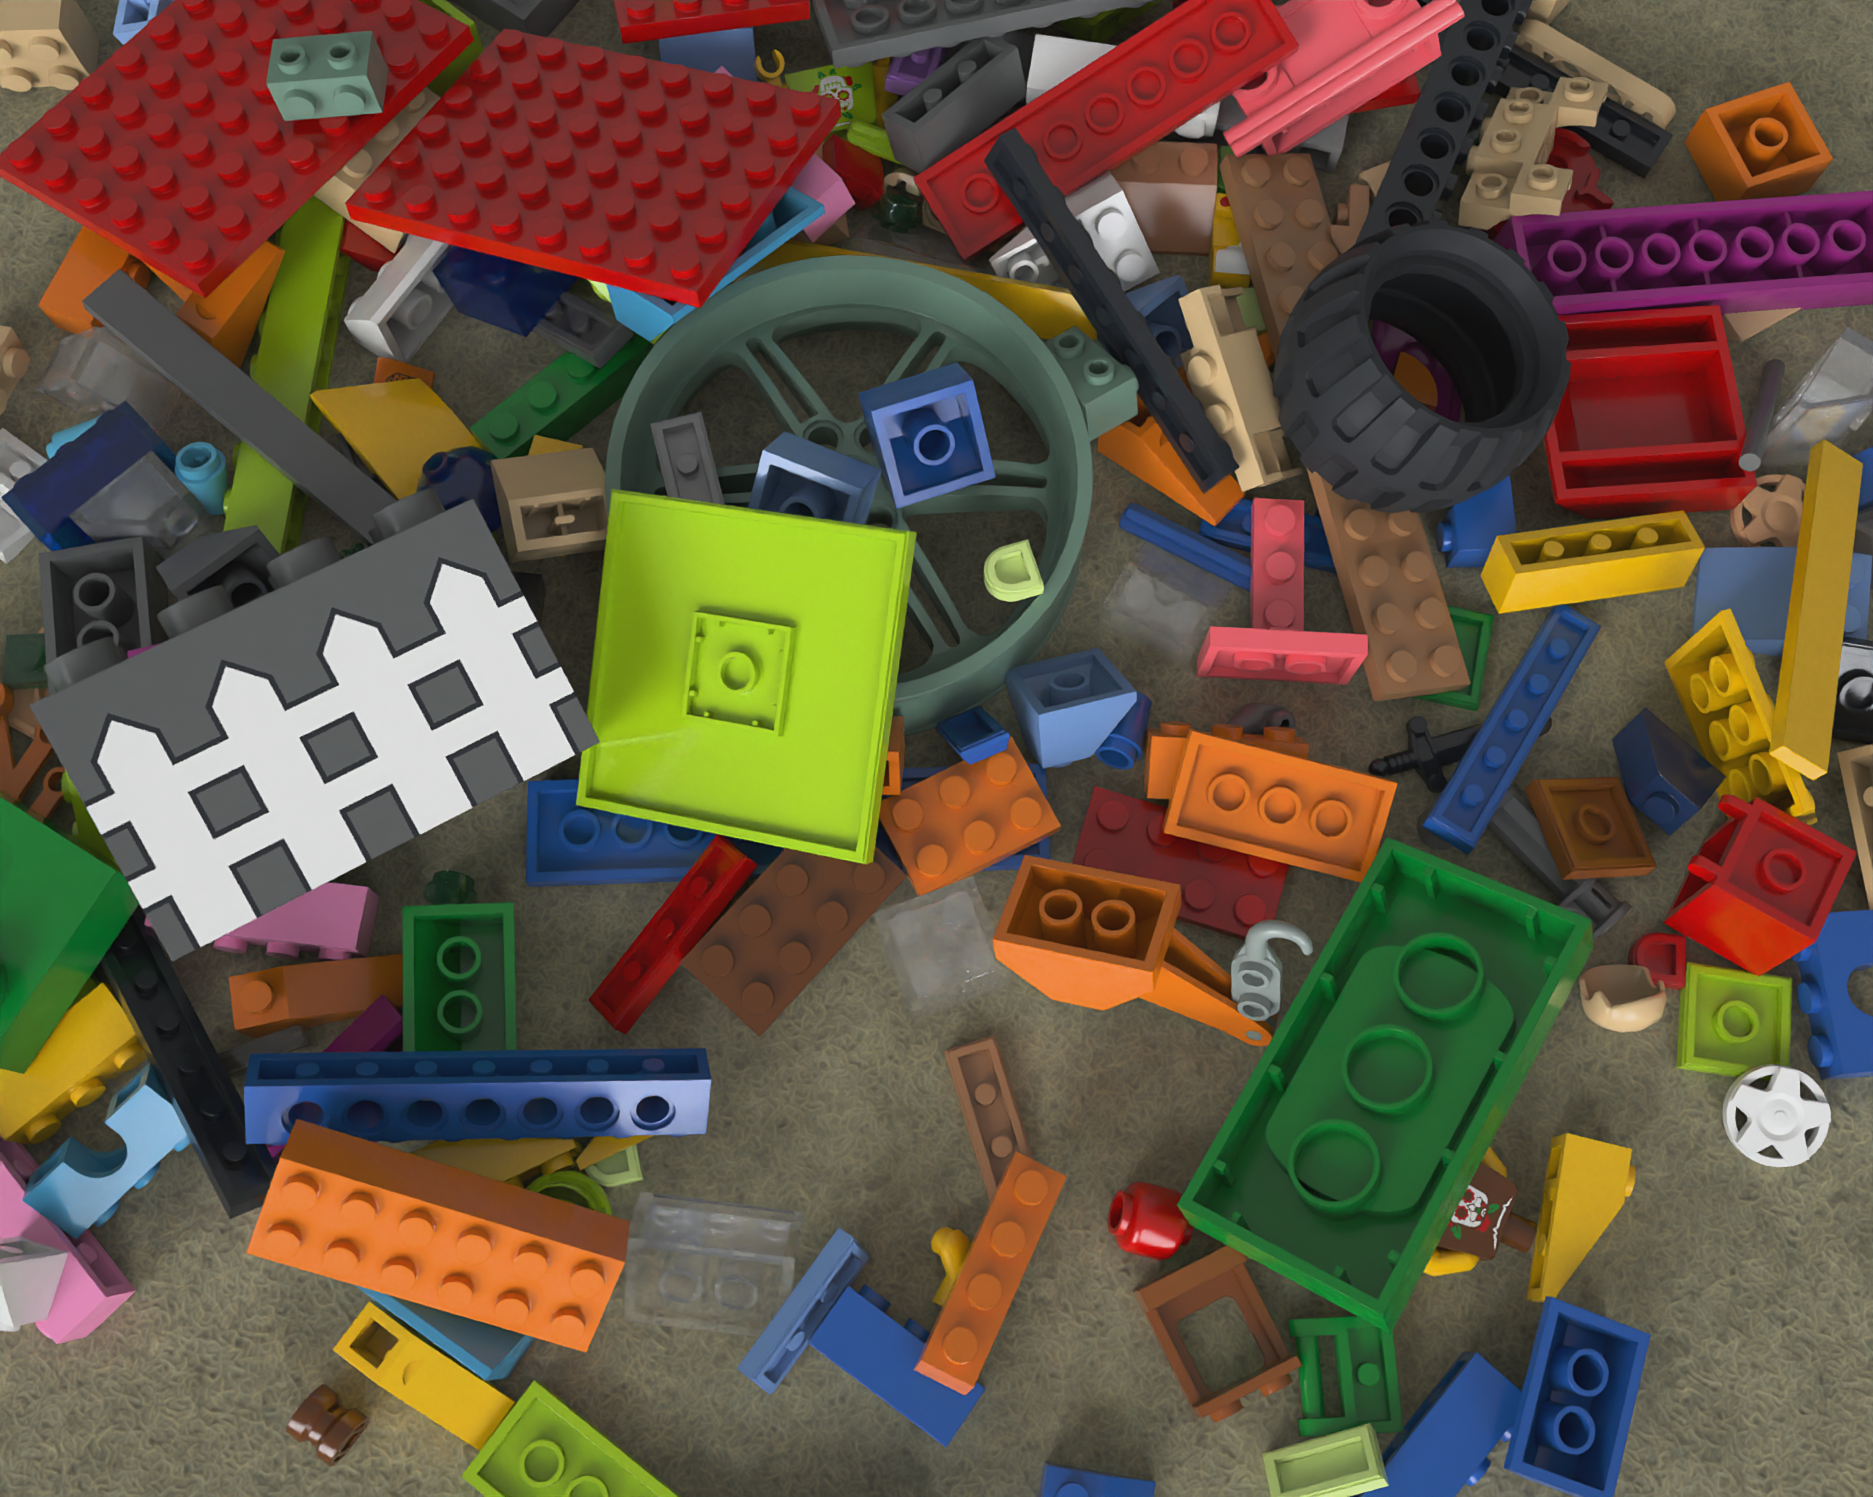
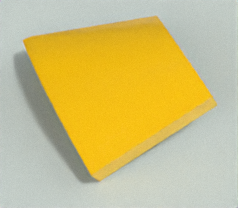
(394, 428)

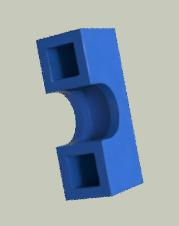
(1840, 1032)

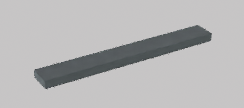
(238, 403)

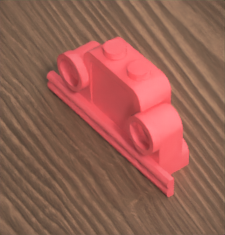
(1342, 61)

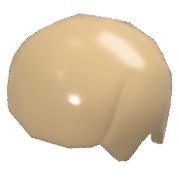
(1621, 997)

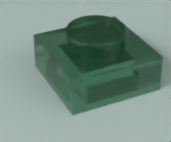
(25, 661)

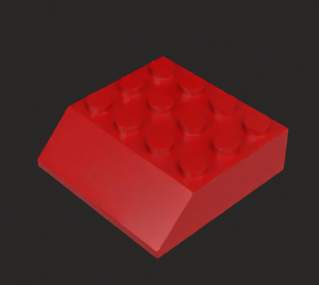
(1648, 416)

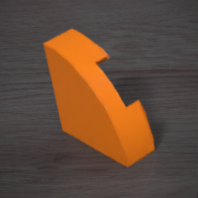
(1416, 380)

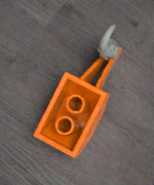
(1113, 938)

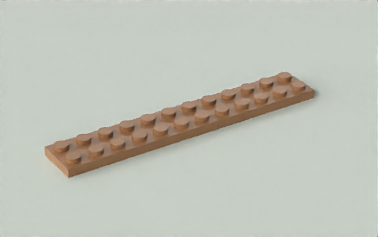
(1376, 554)

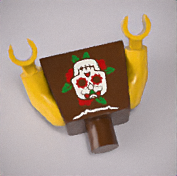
(1482, 1222)

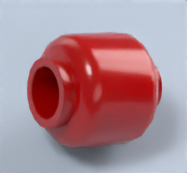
(1148, 1221)

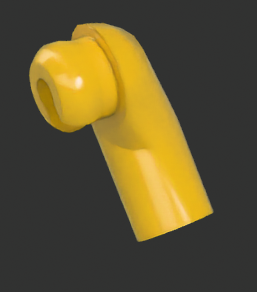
(952, 1248)

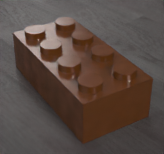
(788, 930)

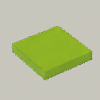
(1733, 1020)

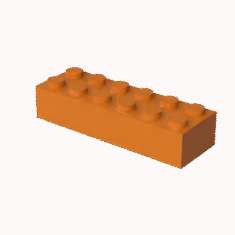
(440, 1236)

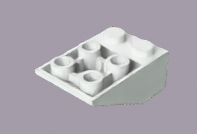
(1112, 226)

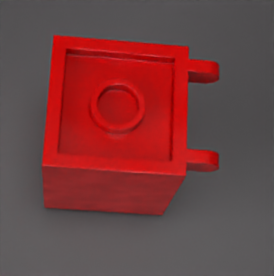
(1759, 886)

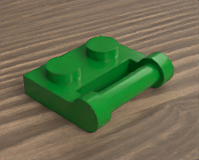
(1364, 1376)

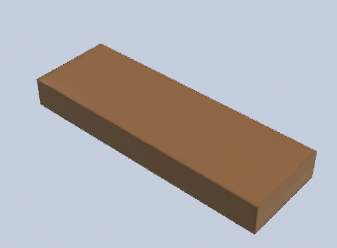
(987, 1107)

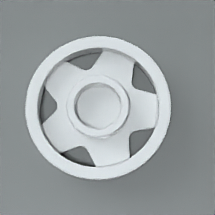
(1776, 1115)

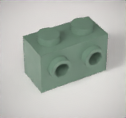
(327, 75)
(1098, 380)

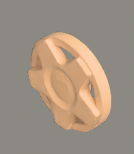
(1774, 514)

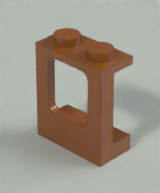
(1194, 1287)

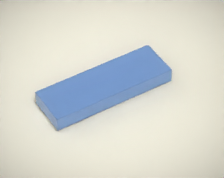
(804, 1311)

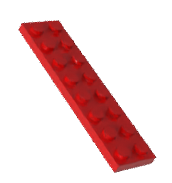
(1110, 111)

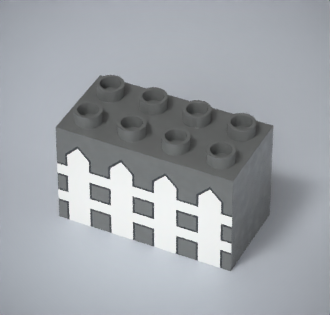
(311, 719)

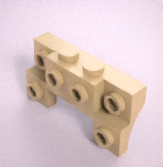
(1513, 152)
(1235, 385)

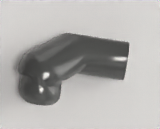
(1260, 715)

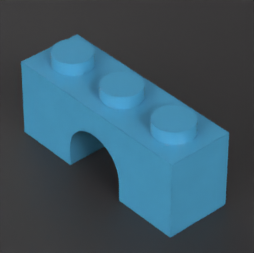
(86, 1185)

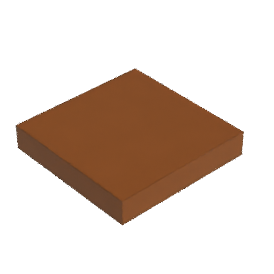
(1590, 828)

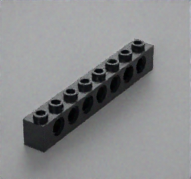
(1444, 113)

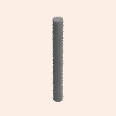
(1762, 415)

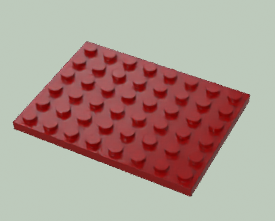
(183, 144)
(598, 165)

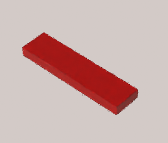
(672, 933)

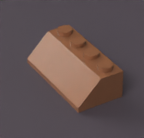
(1172, 195)

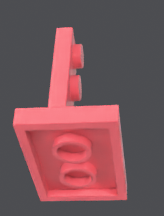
(1276, 641)

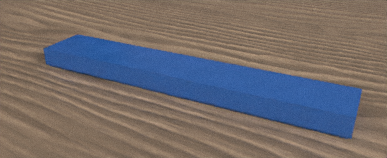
(1511, 728)

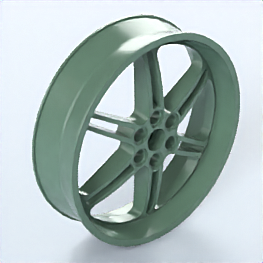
(968, 327)

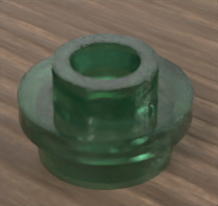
(450, 888)

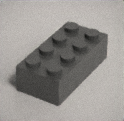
(102, 594)

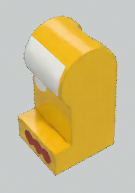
(1226, 256)

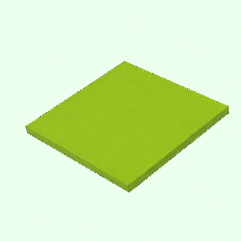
(746, 672)

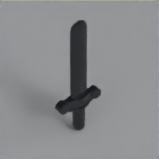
(1430, 753)

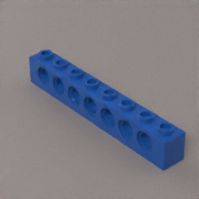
(456, 1081)

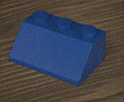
(1577, 1401)

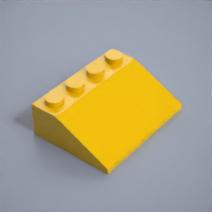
(1735, 717)

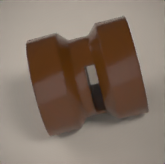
(327, 1425)

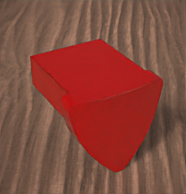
(858, 170)

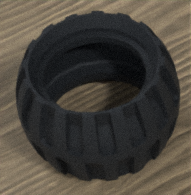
(1477, 317)

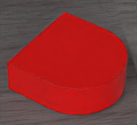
(1663, 956)

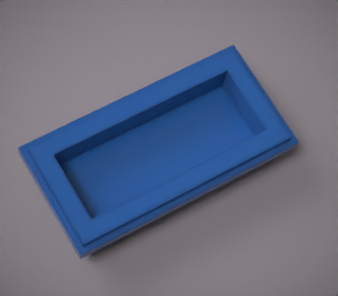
(974, 734)

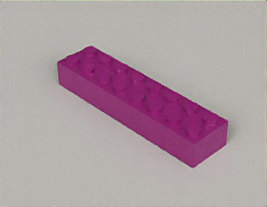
(1703, 254)

